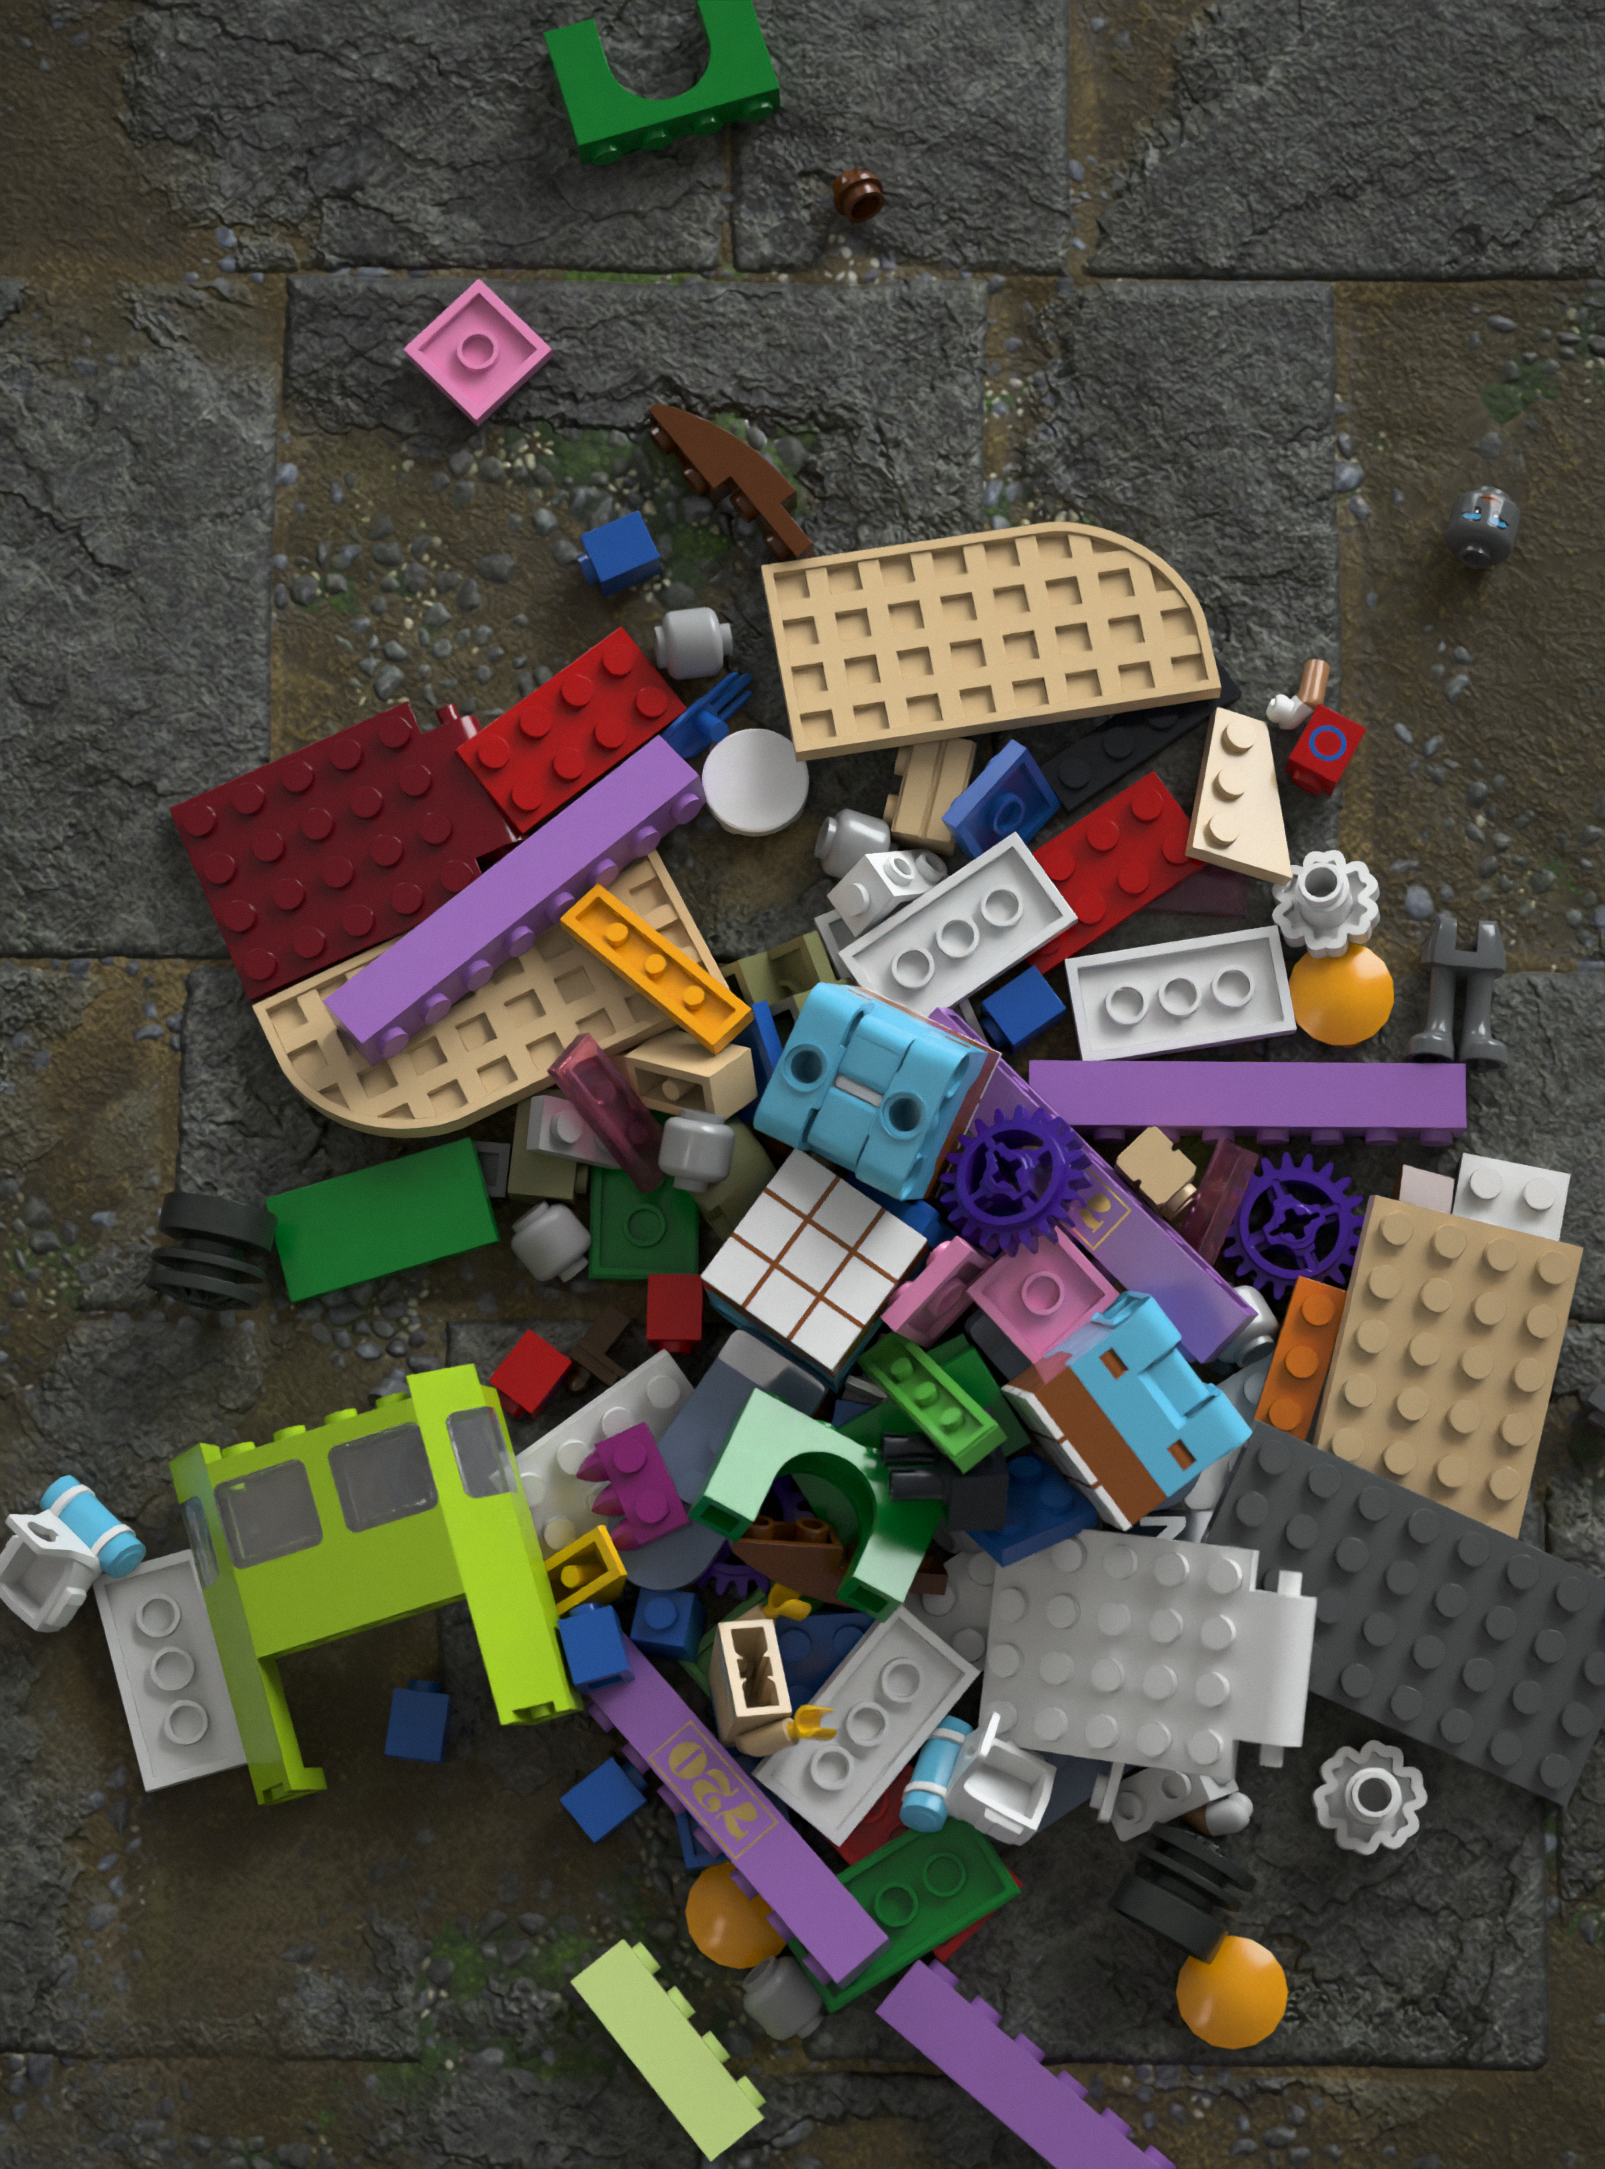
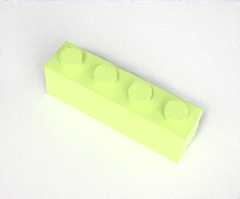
(668, 2049)

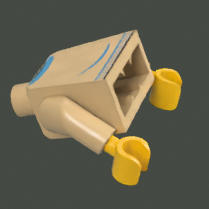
(750, 1682)

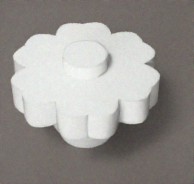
(1327, 904)
(1369, 1797)

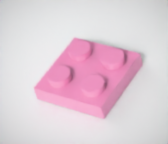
(478, 352)
(1041, 1295)
(936, 1297)

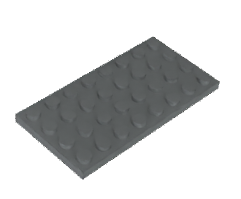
(1426, 1612)

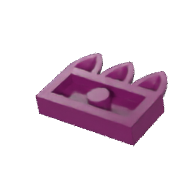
(637, 1489)

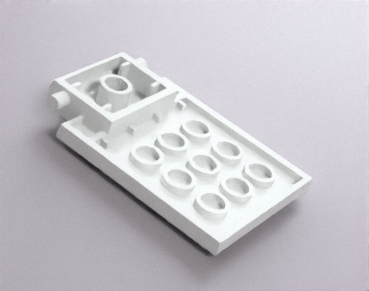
(1147, 1653)

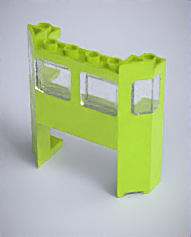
(362, 1532)

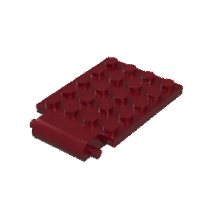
(341, 845)

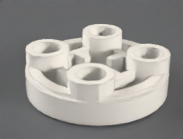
(755, 783)

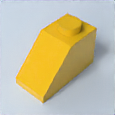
(586, 1572)

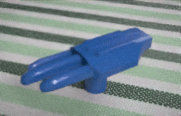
(701, 723)

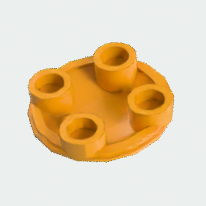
(1341, 996)
(729, 1924)
(1235, 1996)

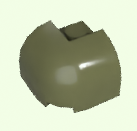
(782, 978)
(750, 1173)

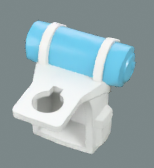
(62, 1553)
(978, 1781)

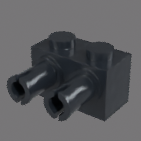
(968, 1500)

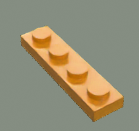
(657, 969)

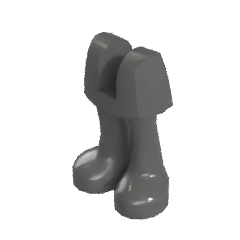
(1479, 969)

